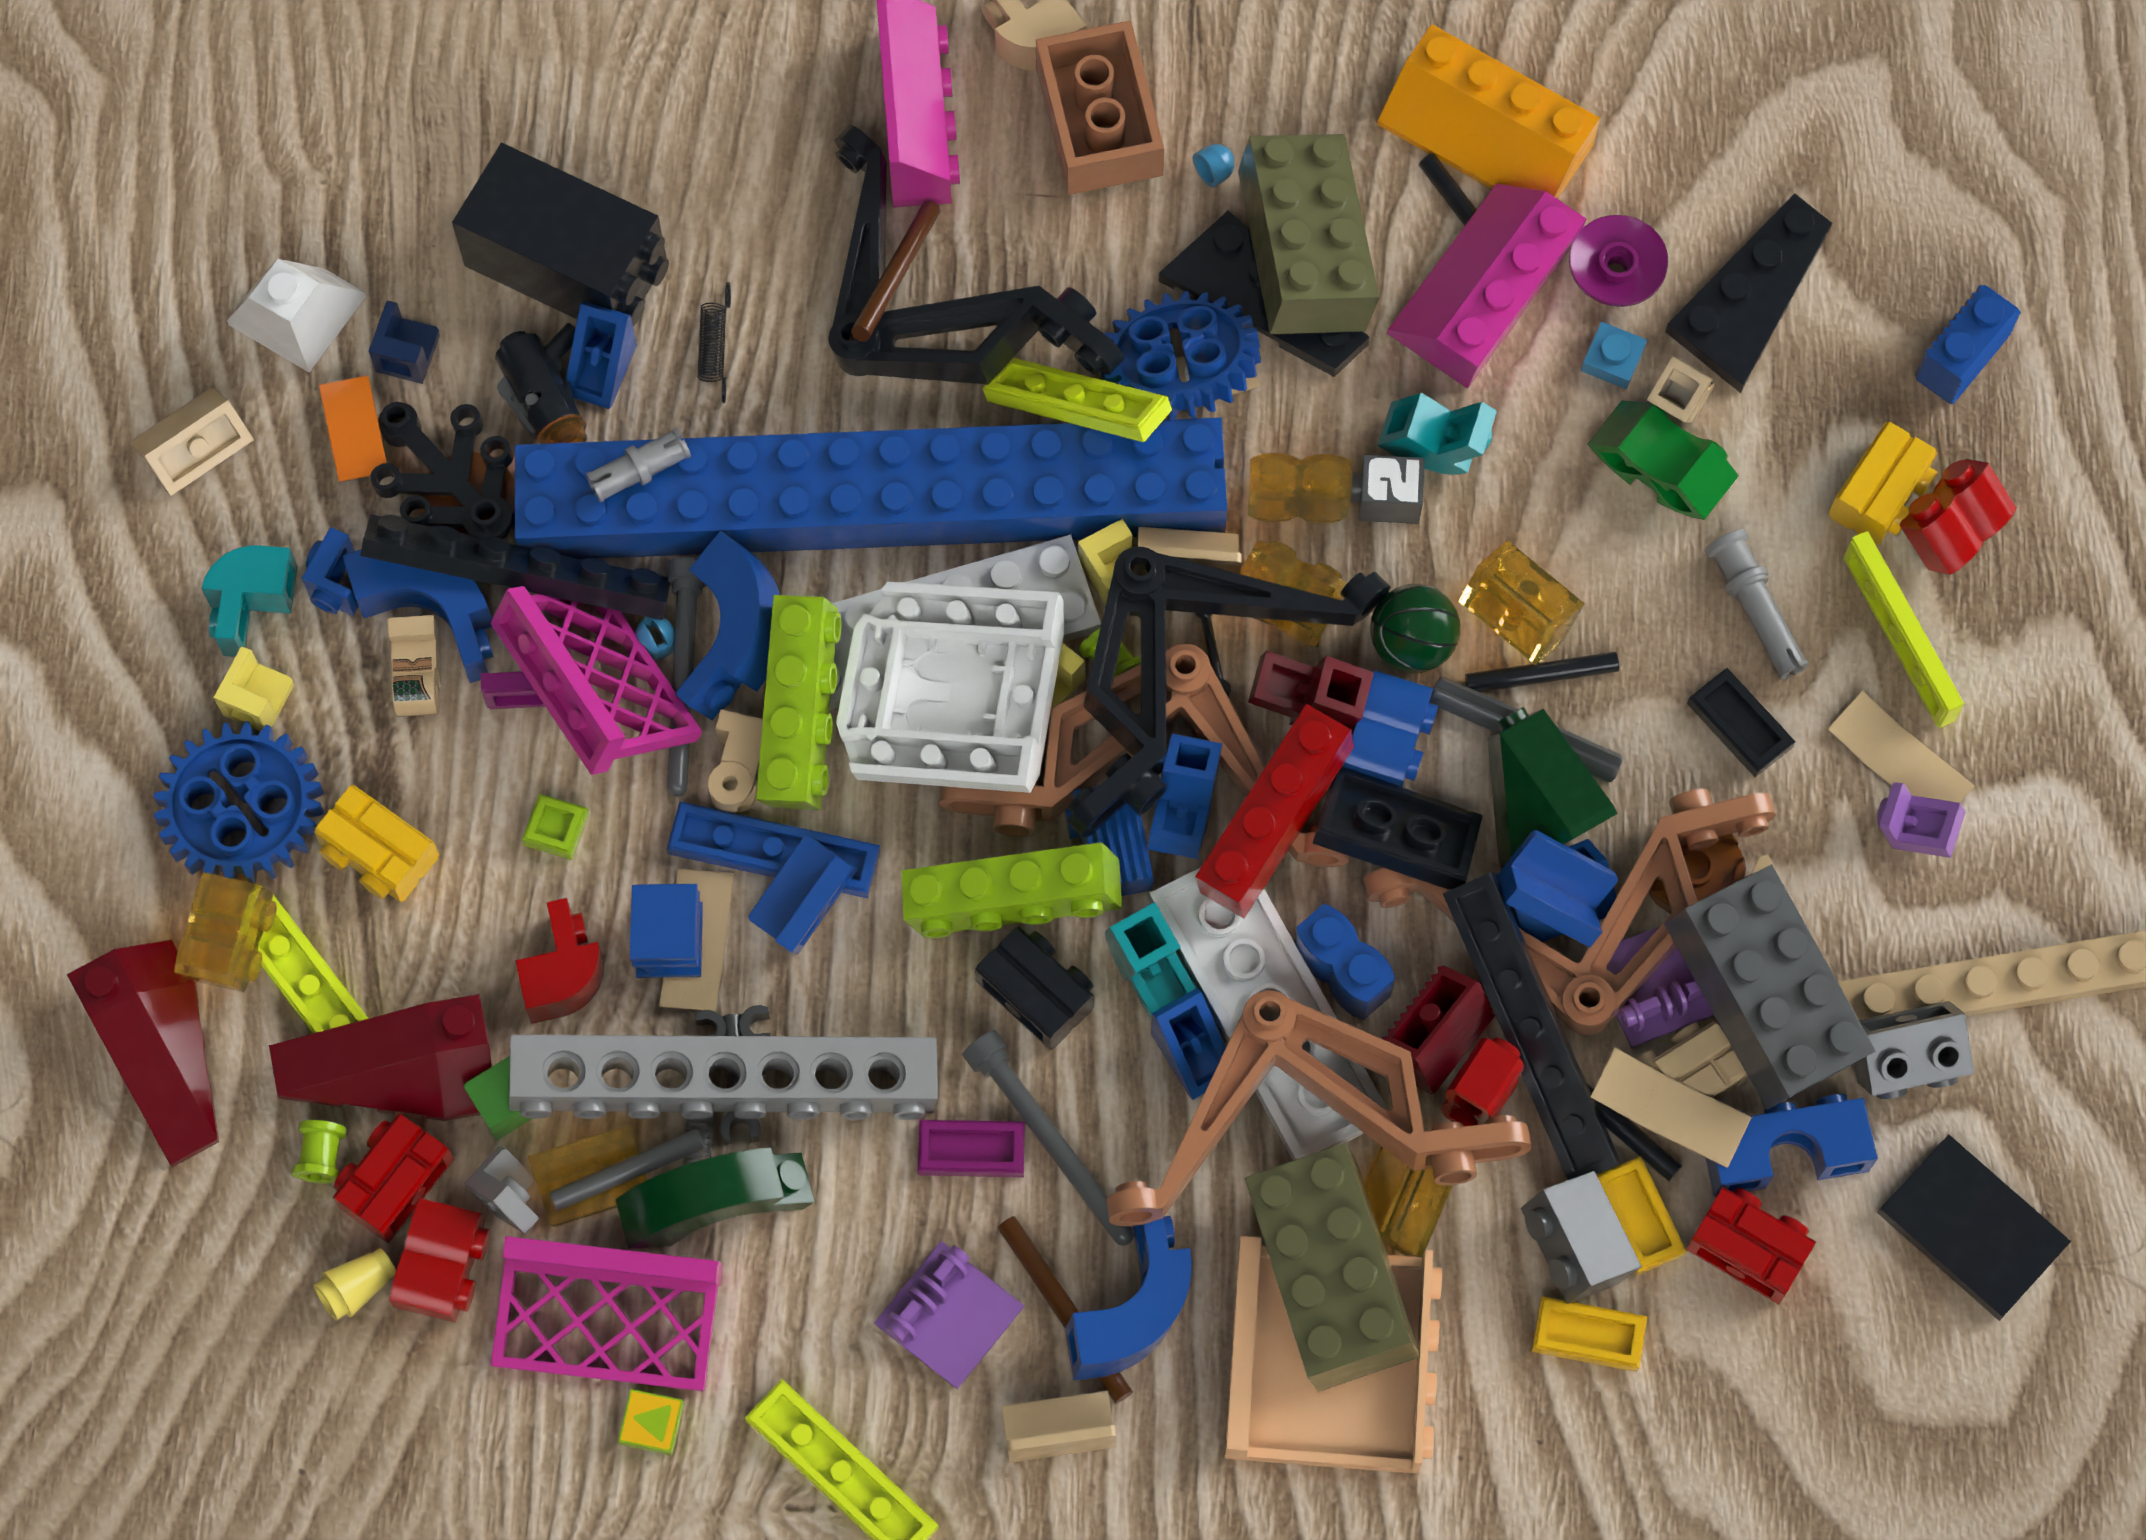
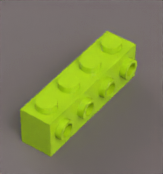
(798, 702)
(1011, 890)

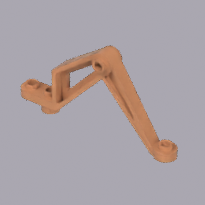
(1191, 693)
(1570, 984)
(1273, 1035)

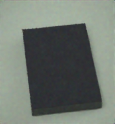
(1398, 829)
(1974, 1227)

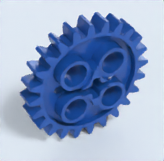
(1216, 345)
(276, 774)

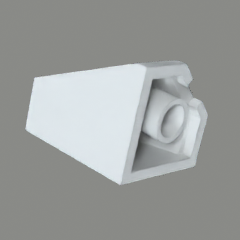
(296, 311)

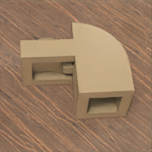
(1020, 27)

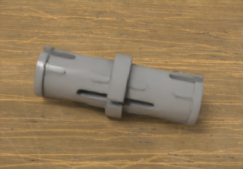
(638, 465)

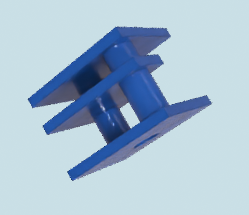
(666, 930)

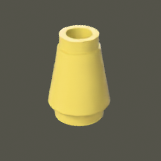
(354, 1283)

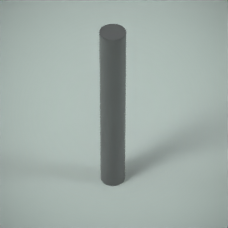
(627, 1169)

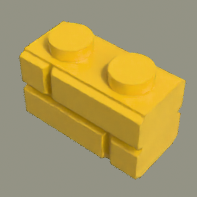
(1884, 482)
(375, 844)

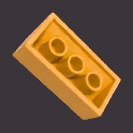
(1487, 117)

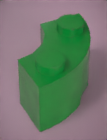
(1679, 467)

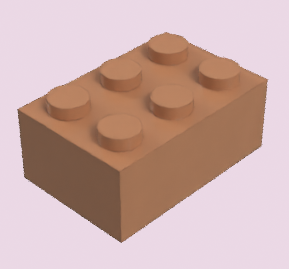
(1099, 107)

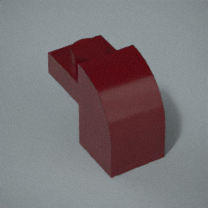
(1329, 687)

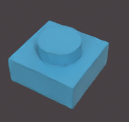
(1614, 355)

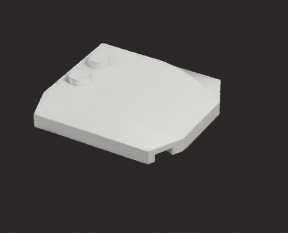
(952, 686)

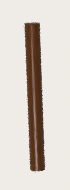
(895, 271)
(1053, 1292)

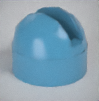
(1214, 164)
(666, 631)

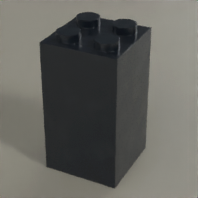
(559, 237)

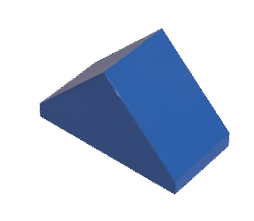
(600, 354)
(1189, 1041)

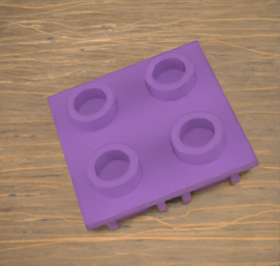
(1664, 1002)
(949, 1314)

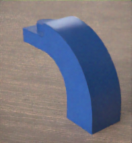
(457, 600)
(742, 643)
(1124, 1335)

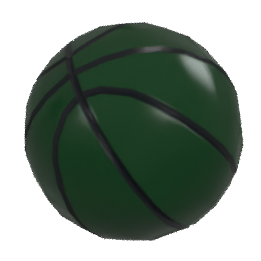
(1415, 628)

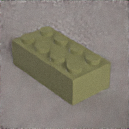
(1308, 234)
(1332, 1267)

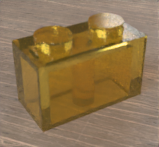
(1521, 602)

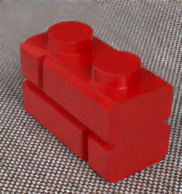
(391, 1176)
(1752, 1243)

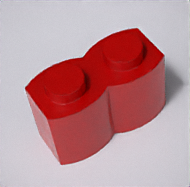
(1957, 516)
(1483, 1083)
(438, 1260)

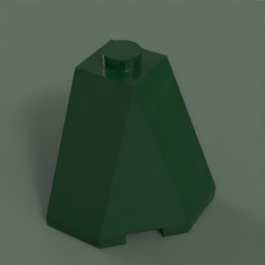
(1540, 784)

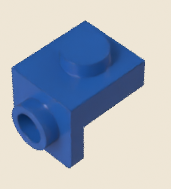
(326, 571)

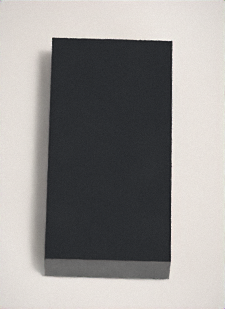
(1741, 722)

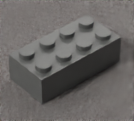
(1769, 986)

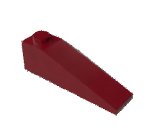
(155, 1040)
(391, 1062)

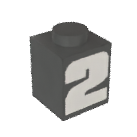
(1389, 489)

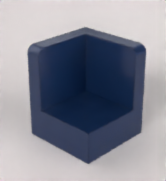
(402, 345)

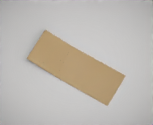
(1896, 753)
(703, 991)
(1670, 1108)

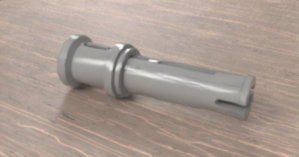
(1748, 584)

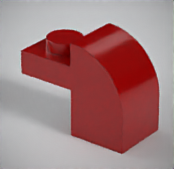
(562, 979)

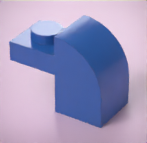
(1186, 805)

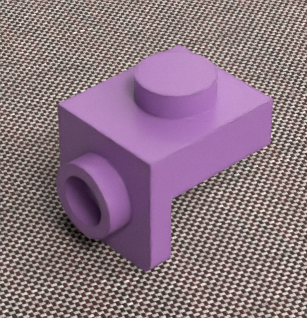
(1920, 822)

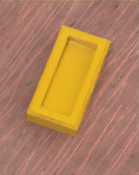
(1642, 1214)
(1589, 1334)

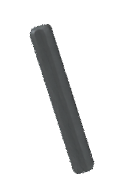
(1487, 711)

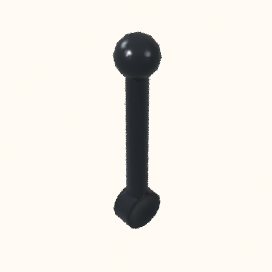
(1212, 649)

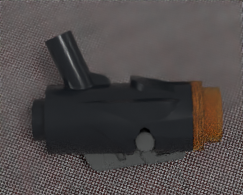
(536, 389)

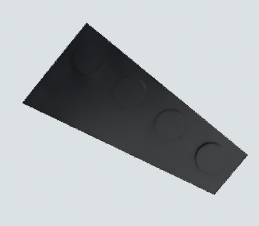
(1225, 266)
(1747, 298)

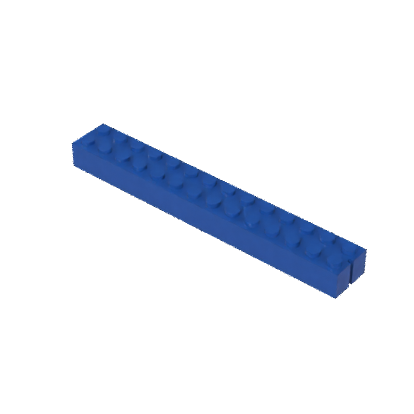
(876, 489)

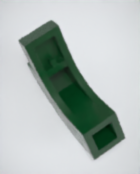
(710, 1191)

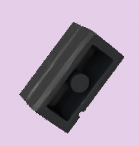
(1035, 986)

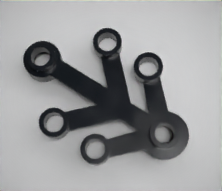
(447, 477)

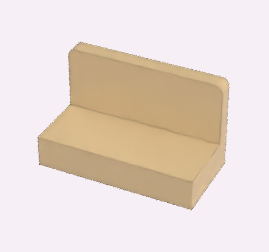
(192, 440)
(1201, 547)
(1058, 1426)

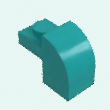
(1430, 431)
(247, 582)
(1148, 958)

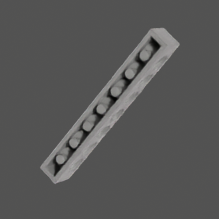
(908, 1059)

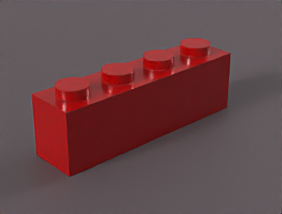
(1275, 811)

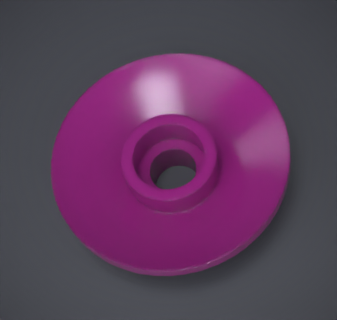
(1623, 242)

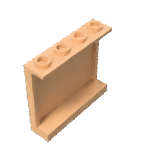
(1355, 1425)

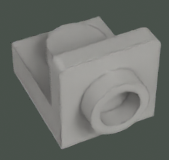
(502, 1188)

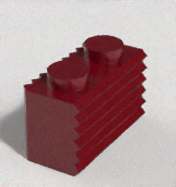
(1441, 1025)

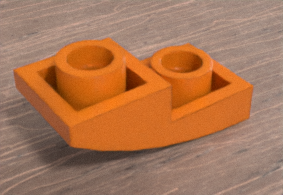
(352, 427)

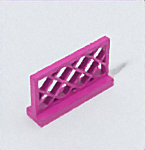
(566, 686)
(606, 1266)

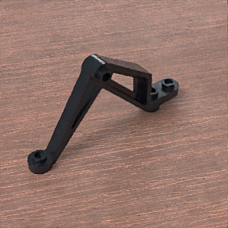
(1014, 312)
(1146, 587)

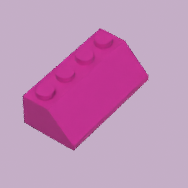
(915, 103)
(1487, 280)

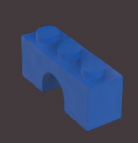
(1832, 1133)

